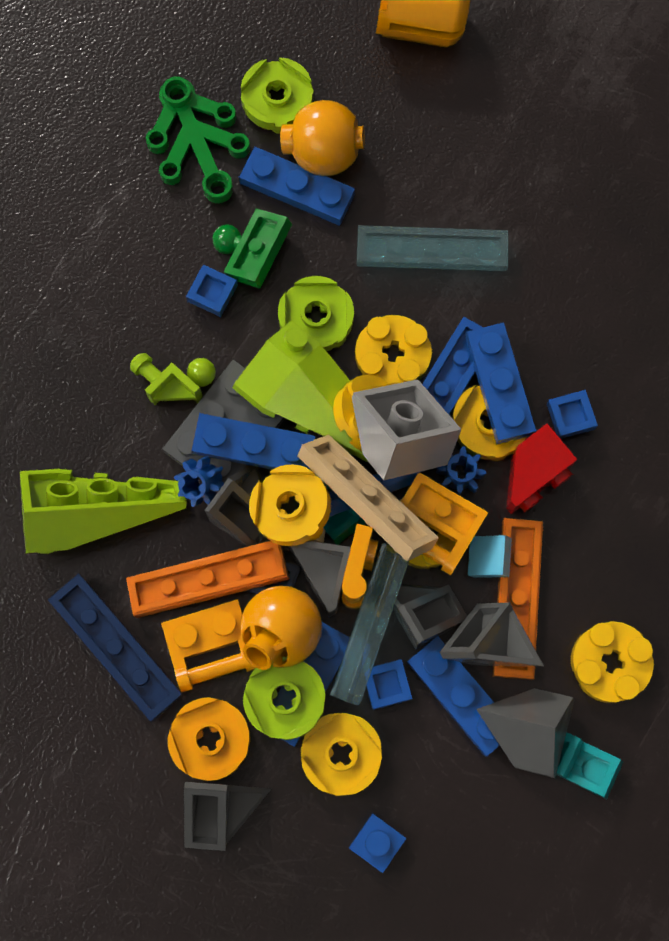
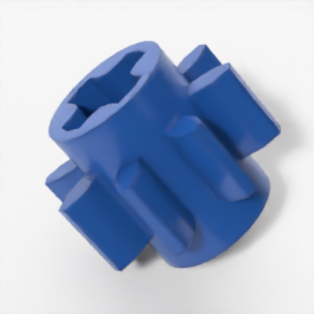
(470, 467)
(190, 486)

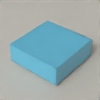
(489, 556)

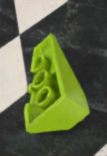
(296, 381)
(75, 510)

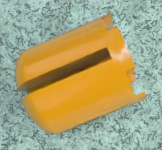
(423, 21)

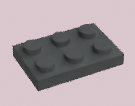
(223, 402)

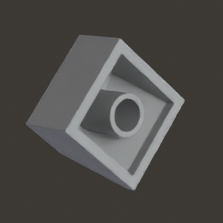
(403, 429)

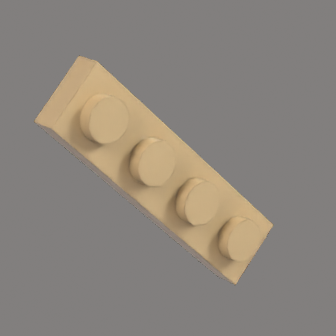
(368, 497)

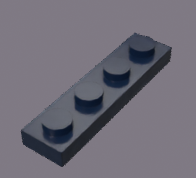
(115, 647)

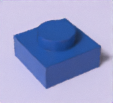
(211, 290)
(572, 414)
(388, 685)
(377, 843)

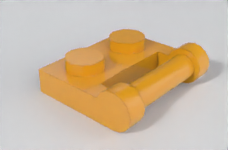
(447, 515)
(360, 557)
(203, 633)

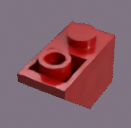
(536, 465)

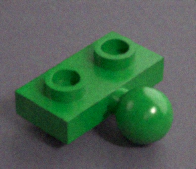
(255, 249)

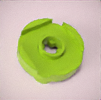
(275, 75)
(331, 299)
(278, 721)

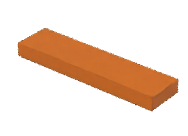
(207, 578)
(522, 585)

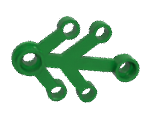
(194, 134)

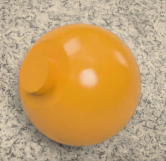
(323, 138)
(278, 625)

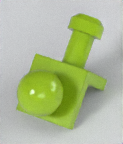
(172, 382)

